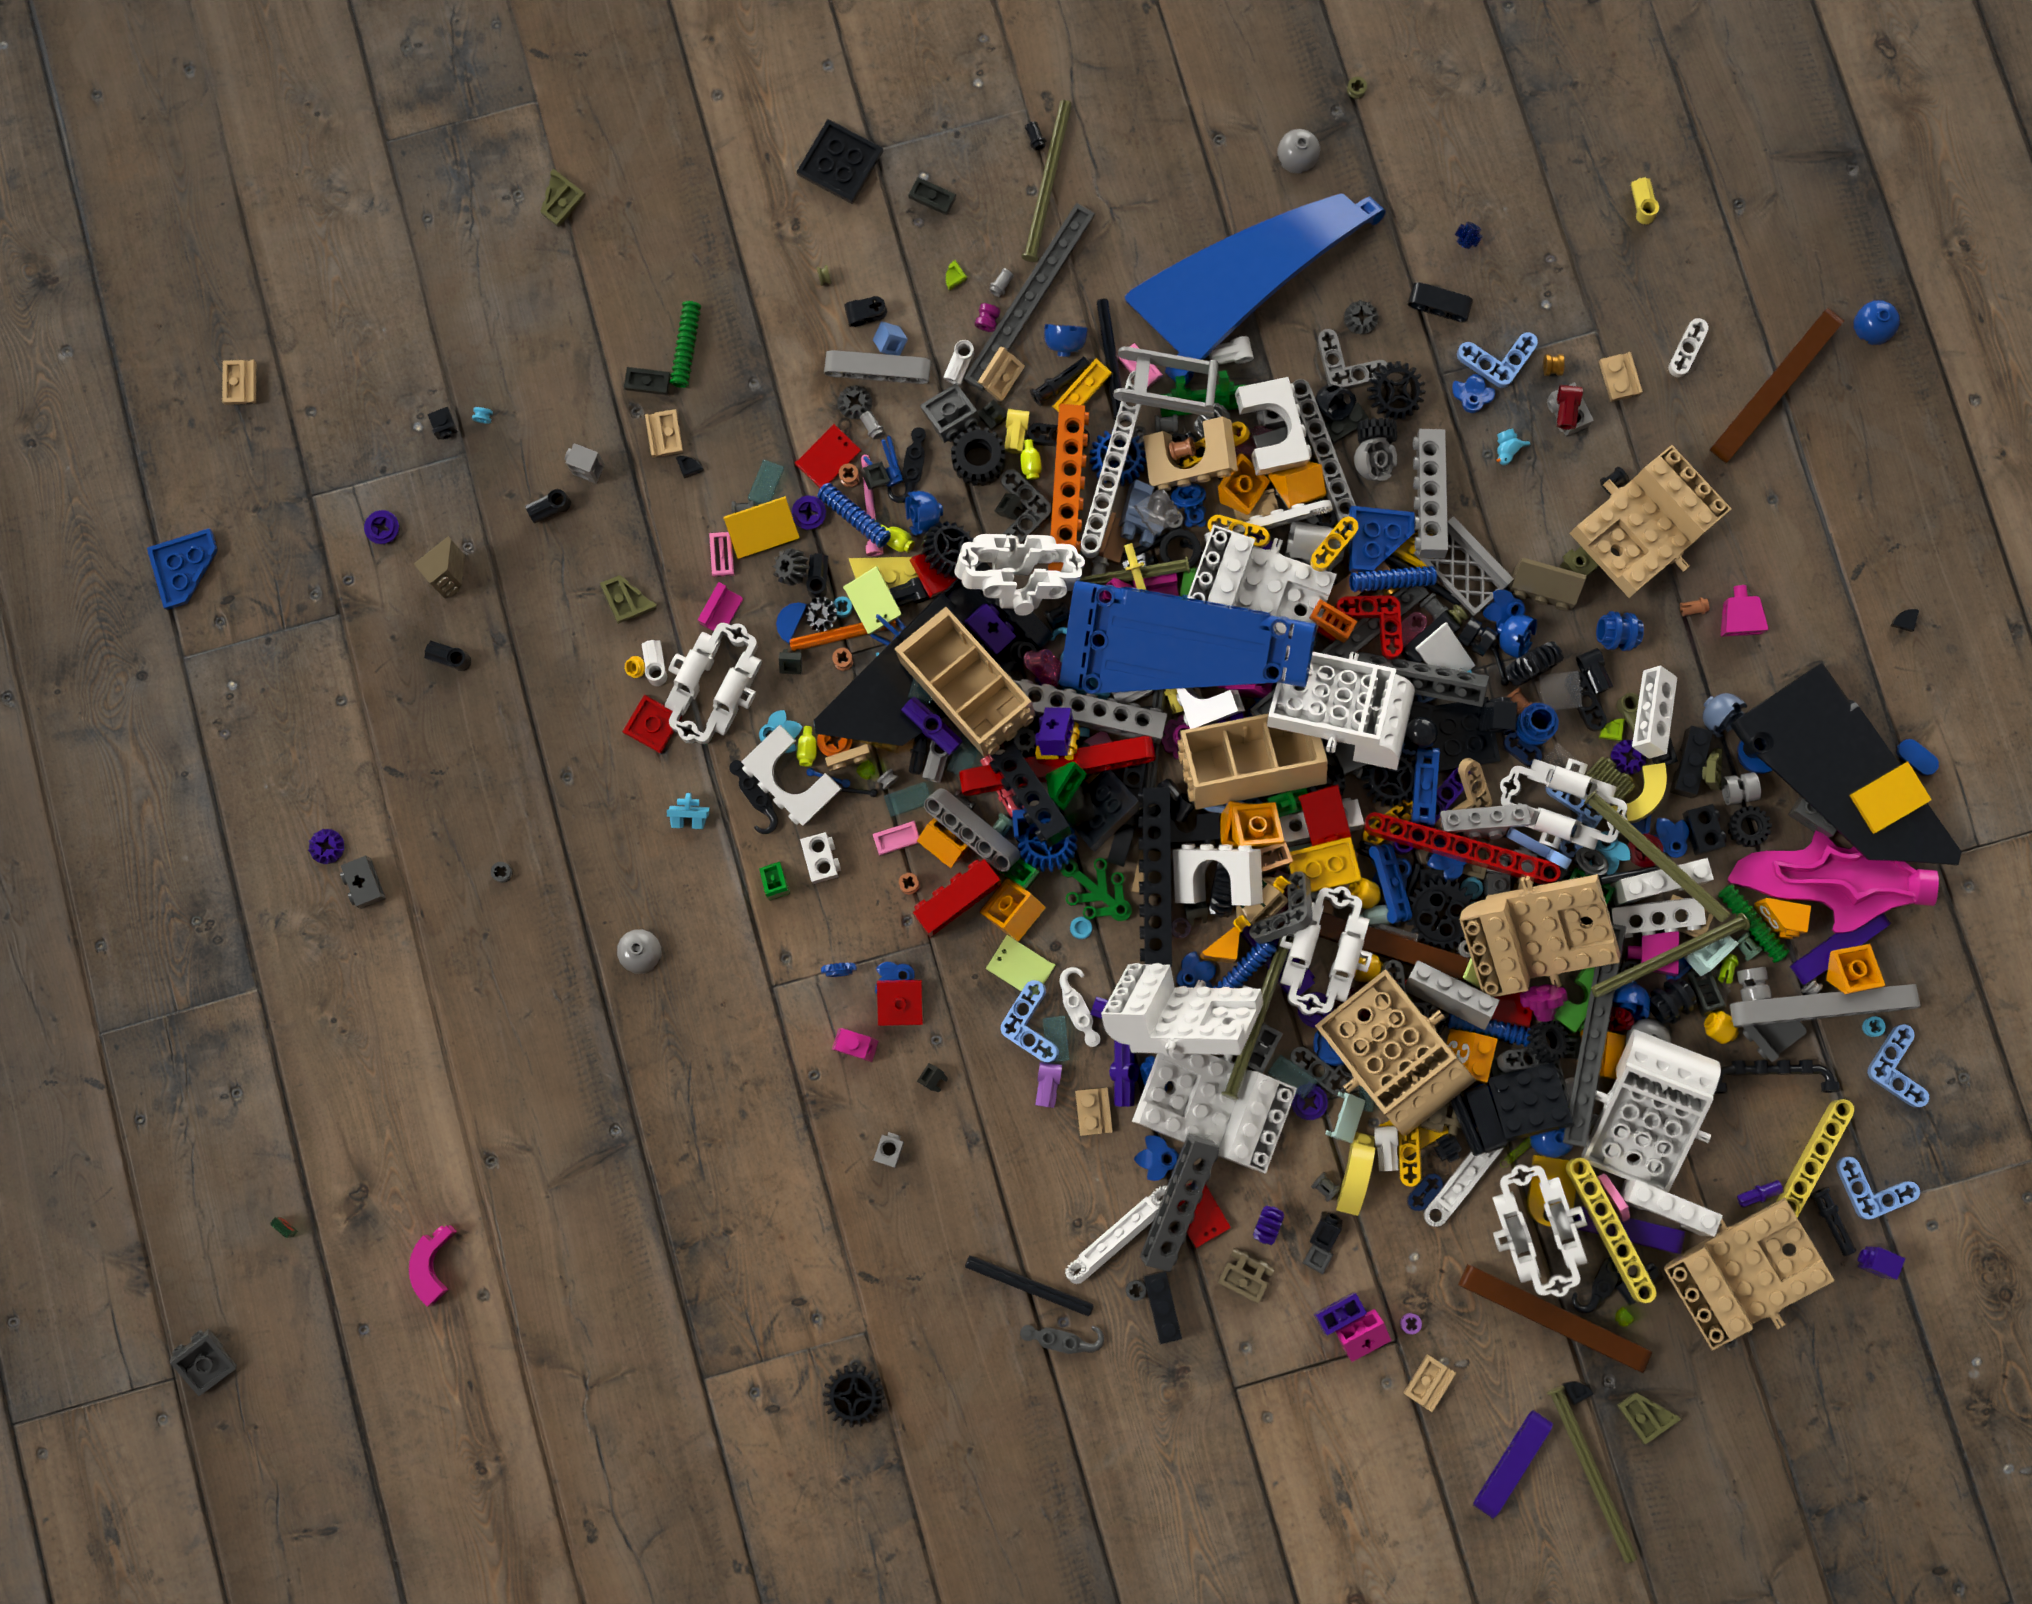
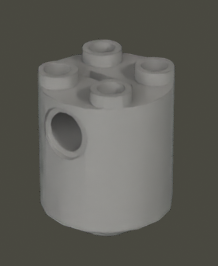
(1306, 538)

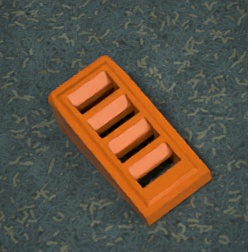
(1336, 614)

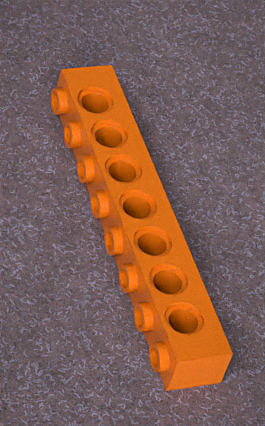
(1068, 415)

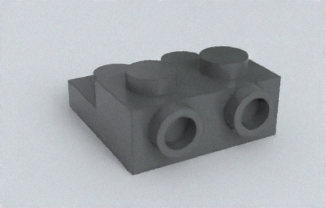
(951, 413)
(202, 1361)

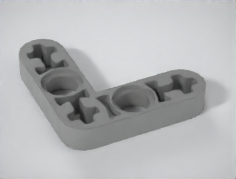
(1340, 369)

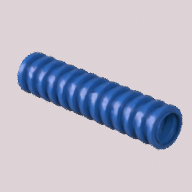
(854, 515)
(1393, 578)
(1248, 964)
(1494, 1029)

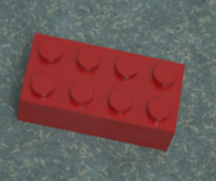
(957, 897)

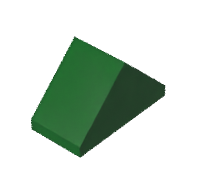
(1064, 782)
(1022, 874)
(774, 881)

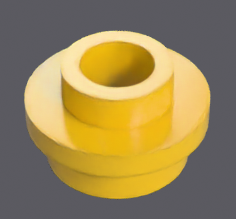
(635, 667)

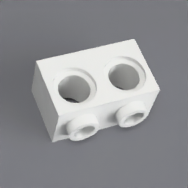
(815, 859)

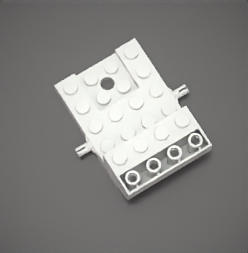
(1258, 578)
(1348, 705)
(1182, 1020)
(1652, 1111)
(1241, 1128)

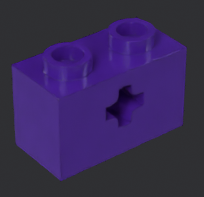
(993, 640)
(1055, 731)
(1880, 1262)
(1340, 1313)

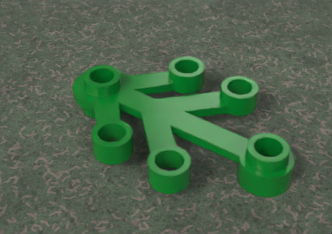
(1099, 892)

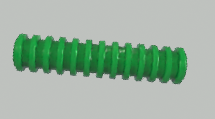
(685, 344)
(1757, 927)

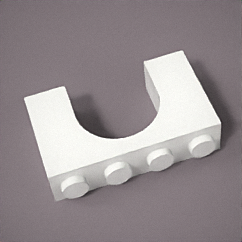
(1278, 397)
(1204, 711)
(762, 763)
(1241, 863)
(1656, 882)
(1689, 1215)

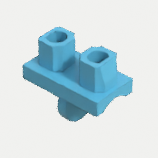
(697, 814)

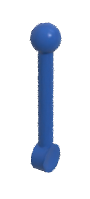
(845, 783)

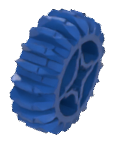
(1135, 466)
(1028, 846)

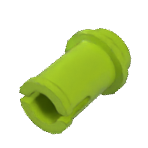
(1728, 968)

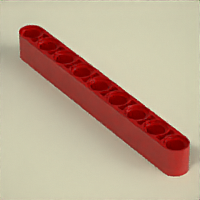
(1089, 758)
(1470, 856)

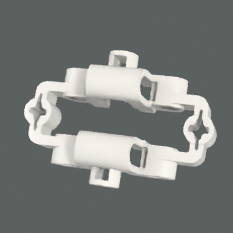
(1006, 564)
(733, 686)
(1569, 782)
(1347, 957)
(1519, 1237)

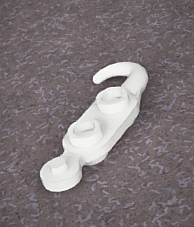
(1077, 1008)

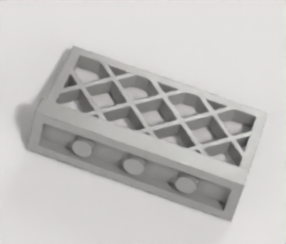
(1480, 558)

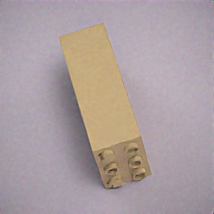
(966, 682)
(1247, 761)

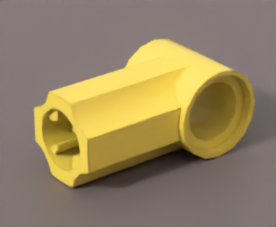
(1644, 199)
(1016, 426)

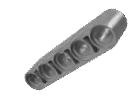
(877, 367)
(972, 830)

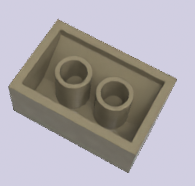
(443, 567)
(1546, 584)

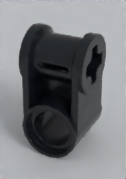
(862, 311)

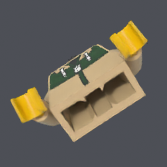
(1272, 902)

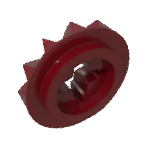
(1636, 855)
(1624, 1018)

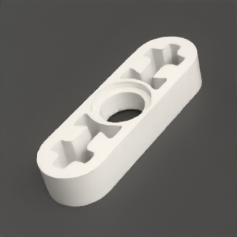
(1689, 357)

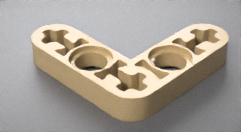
(1468, 780)

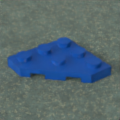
(1377, 535)
(181, 565)

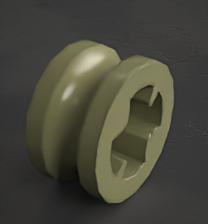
(1356, 94)
(824, 275)
(1458, 614)

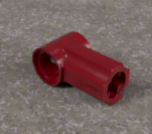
(1569, 400)

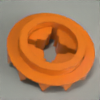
(829, 750)

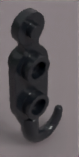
(912, 465)
(755, 795)
(1602, 1285)

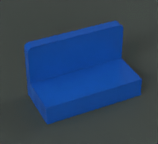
(1018, 819)

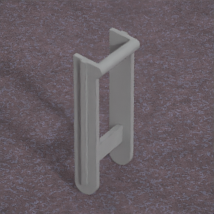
(1139, 393)

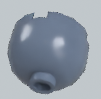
(1721, 712)

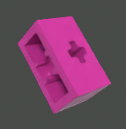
(1363, 1335)

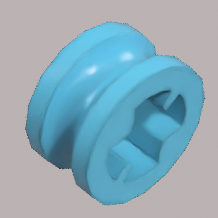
(482, 415)
(849, 606)
(1867, 1029)

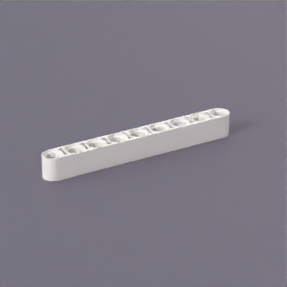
(1111, 474)

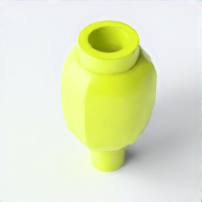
(1030, 461)
(899, 539)
(806, 747)

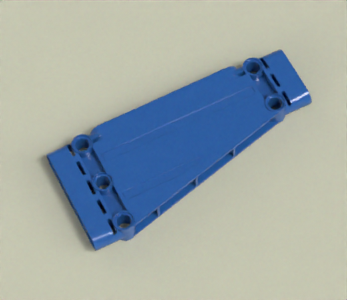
(1176, 643)

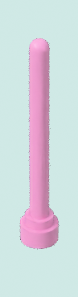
(871, 549)

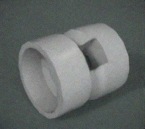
(1742, 788)
(1754, 992)

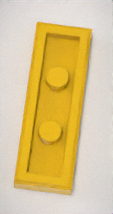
(1085, 385)

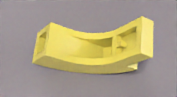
(1654, 788)
(1357, 1174)

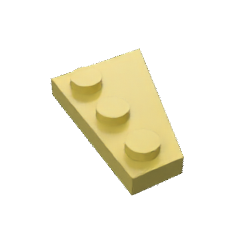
(894, 570)

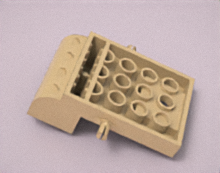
(1650, 521)
(1538, 934)
(1395, 1053)
(1746, 1275)

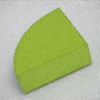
(954, 275)
(1613, 730)

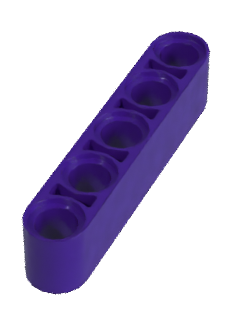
(1441, 805)
(1817, 960)
(1641, 1233)
(1513, 1464)

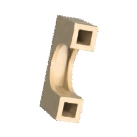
(1217, 460)

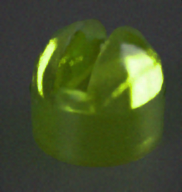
(866, 769)
(1623, 1317)

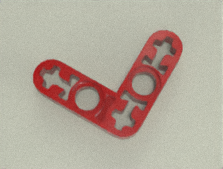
(1384, 617)

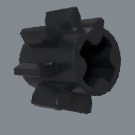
(1447, 1148)

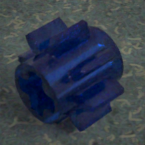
(1468, 235)

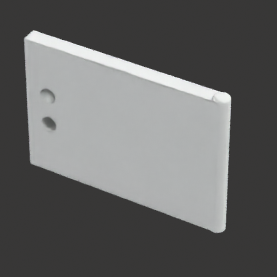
(1445, 650)

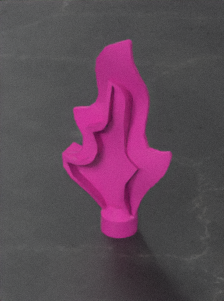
(1839, 879)

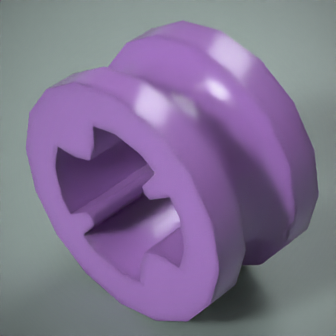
(1403, 1323)

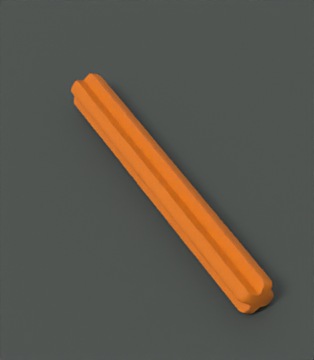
(831, 636)

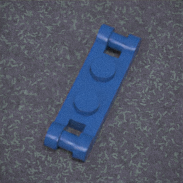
(1425, 786)
(1391, 883)

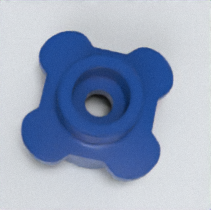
(1199, 521)

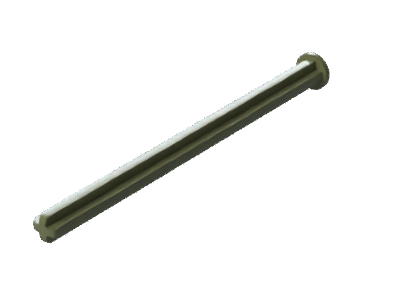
(1047, 182)
(1146, 571)
(1657, 856)
(1671, 955)
(1267, 993)
(1593, 1474)

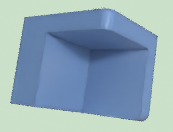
(890, 339)

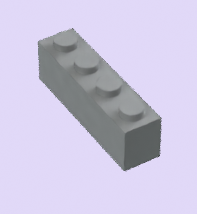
(1451, 995)

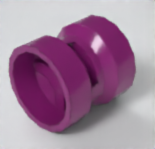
(987, 317)

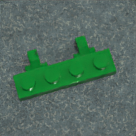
(1223, 394)

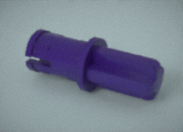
(1760, 1193)

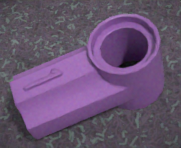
(1048, 1079)

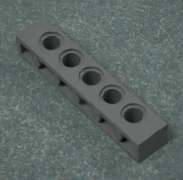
(1436, 680)
(1177, 1191)

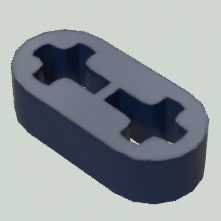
(1518, 753)
(1420, 1188)

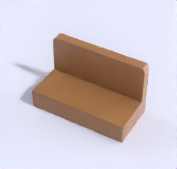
(1113, 543)

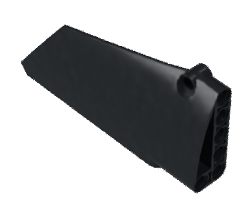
(873, 701)
(1828, 752)

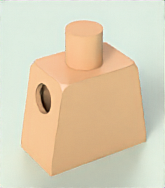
(1271, 857)

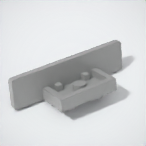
(1485, 821)

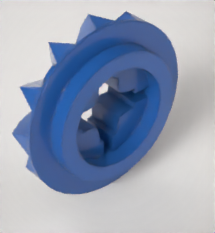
(1194, 490)
(838, 969)

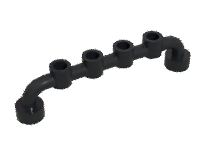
(1782, 1068)

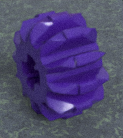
(1268, 1225)

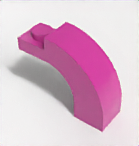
(421, 1266)

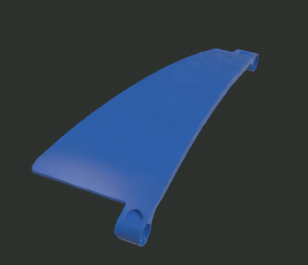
(1222, 285)

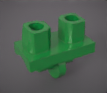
(1288, 802)

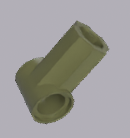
(1629, 714)

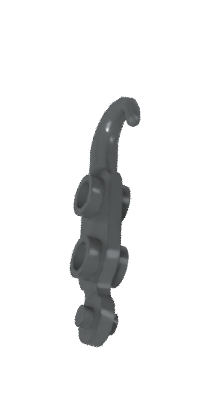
(1062, 1340)

